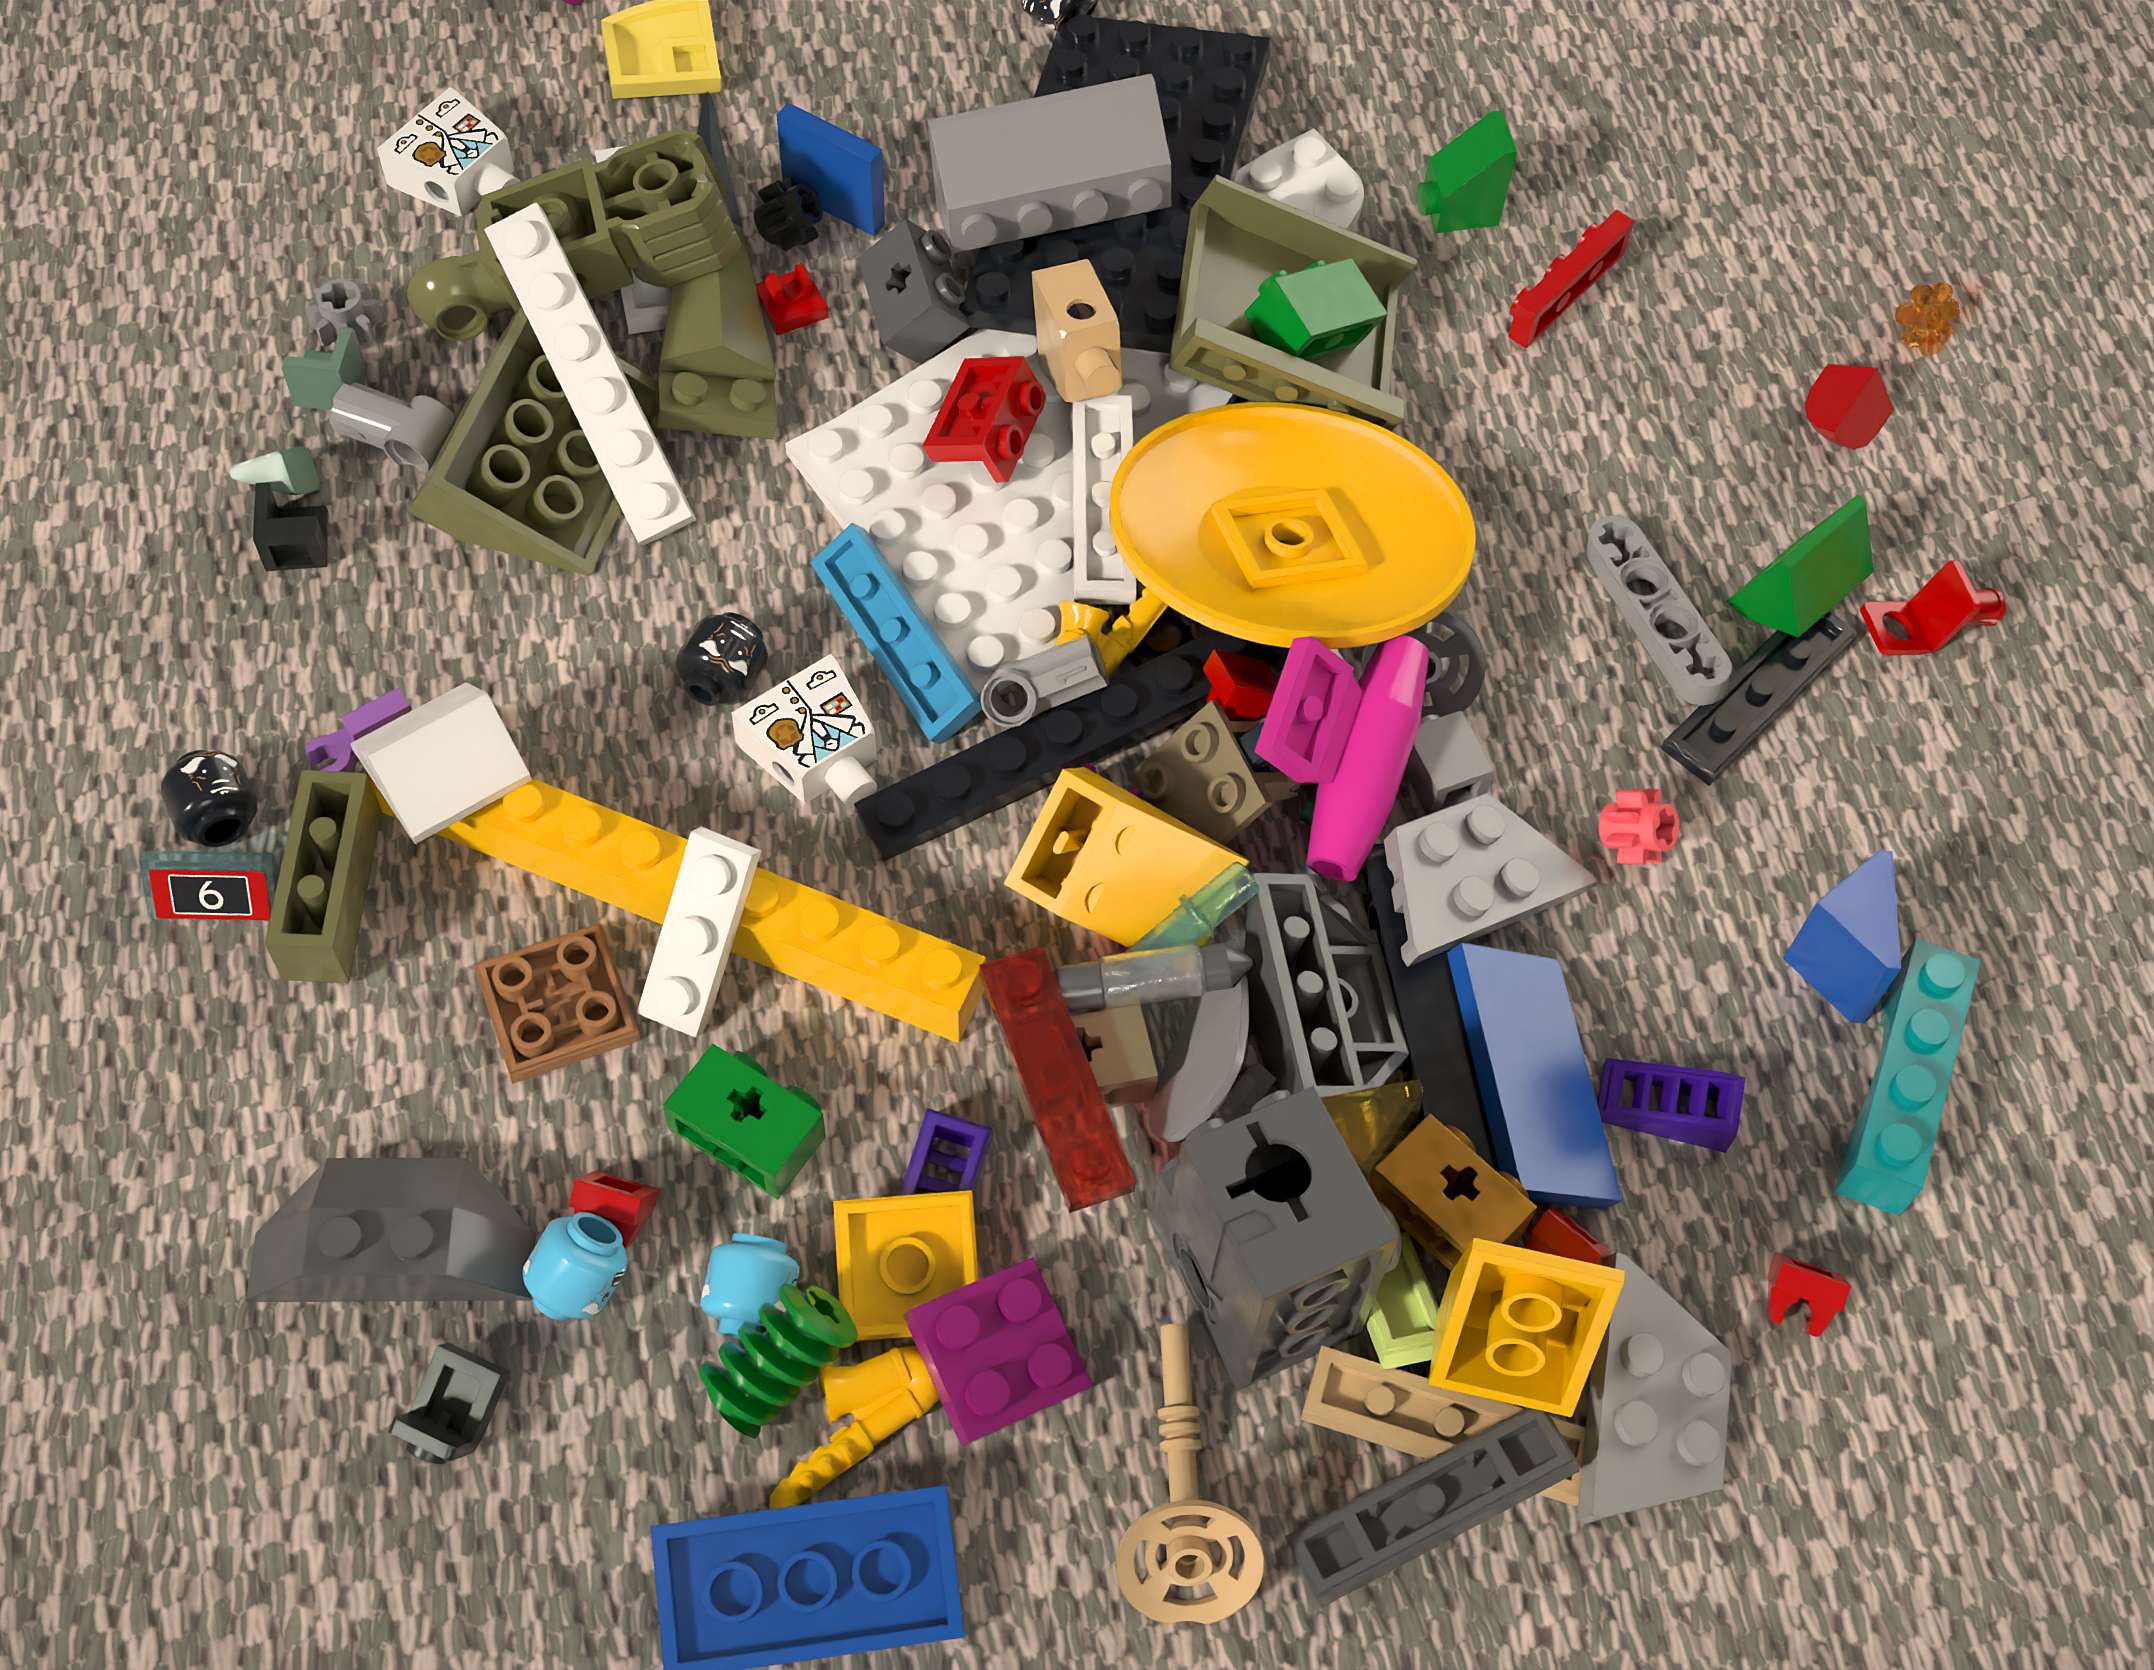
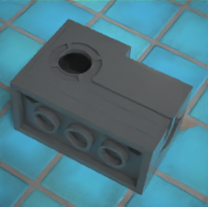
(1273, 1234)

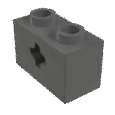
(913, 291)

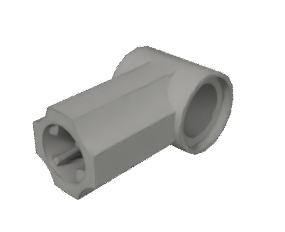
(401, 428)
(1047, 678)

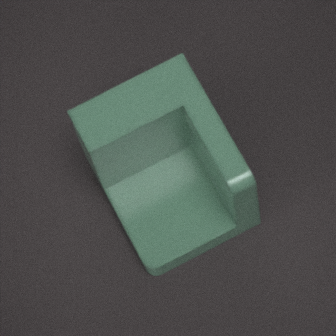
(321, 374)

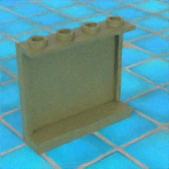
(1233, 247)

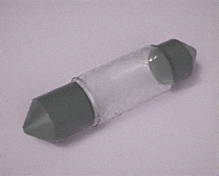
(1151, 976)

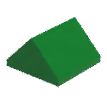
(1811, 573)

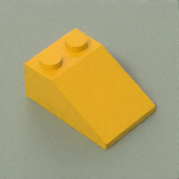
(1522, 1325)

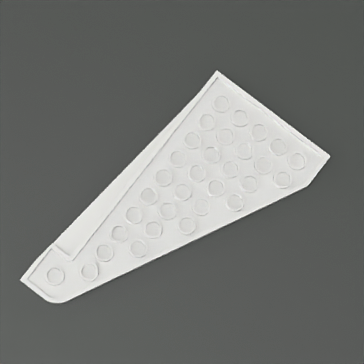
(1001, 555)

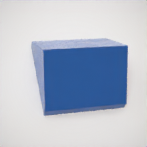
(1852, 940)

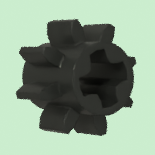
(788, 213)

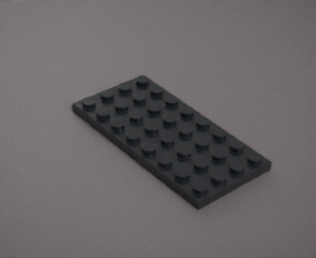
(1206, 104)

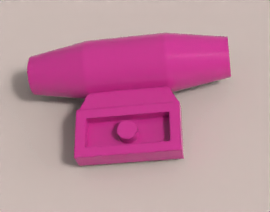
(1346, 739)

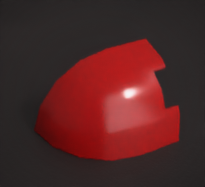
(1848, 405)

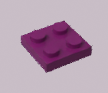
(997, 1351)

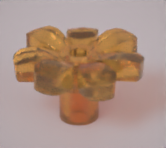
(1928, 317)

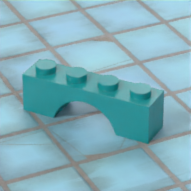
(1905, 1102)

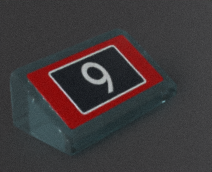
(209, 885)

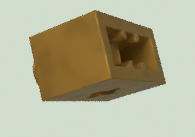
(1436, 1164)

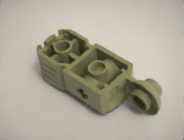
(641, 209)

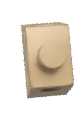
(1082, 353)

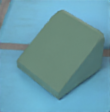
(286, 470)

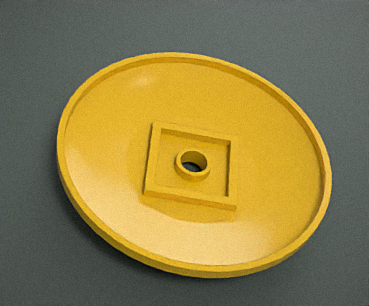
(1366, 515)

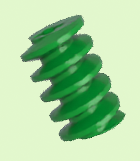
(778, 1358)

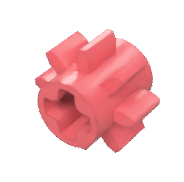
(1639, 826)

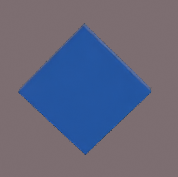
(836, 165)

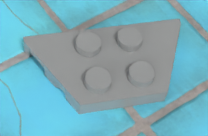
(1474, 874)
(1653, 1404)

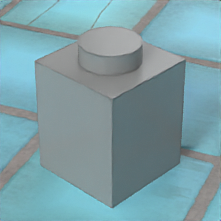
(1447, 763)

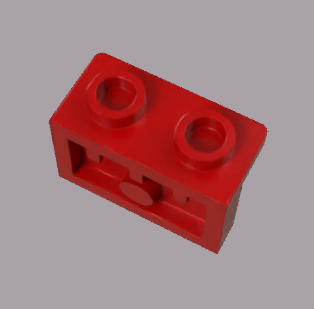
(987, 415)

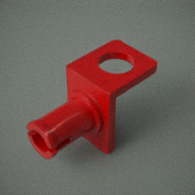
(1934, 613)

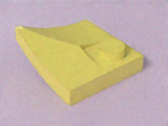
(661, 49)

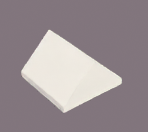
(442, 760)

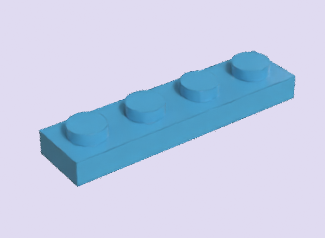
(897, 634)

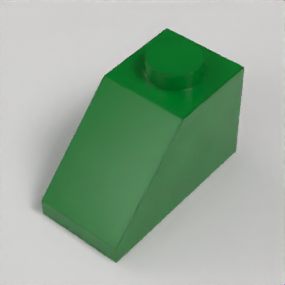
(1469, 177)

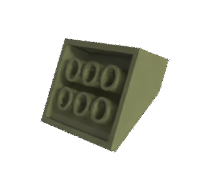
(520, 464)

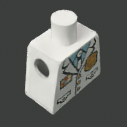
(448, 155)
(811, 734)

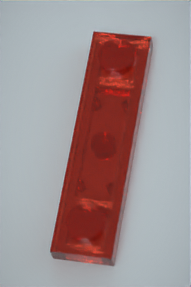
(1057, 1079)

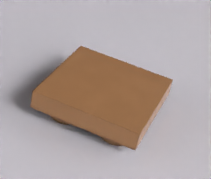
(557, 1003)

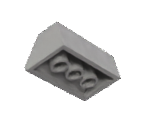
(1050, 163)

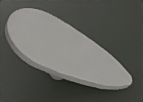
(1203, 1062)

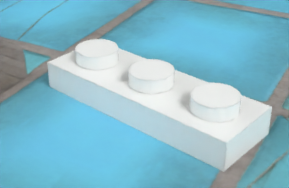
(698, 931)

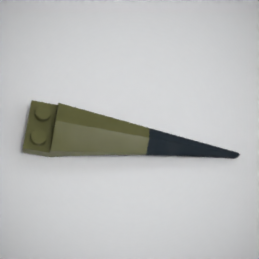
(715, 344)

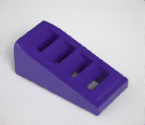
(1698, 1083)
(955, 1131)

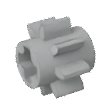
(343, 305)

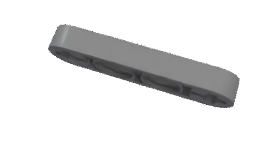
(1665, 605)

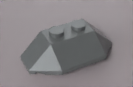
(1319, 990)
(392, 1236)

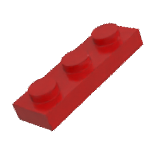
(1569, 278)

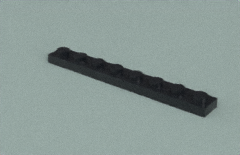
(1054, 740)

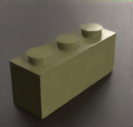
(324, 877)

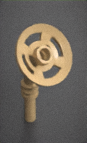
(1187, 1537)

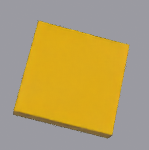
(901, 1256)

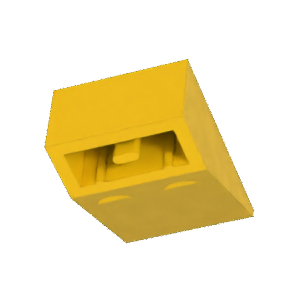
(1112, 858)

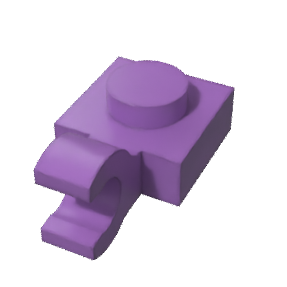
(357, 724)

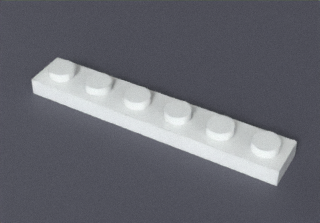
(590, 374)

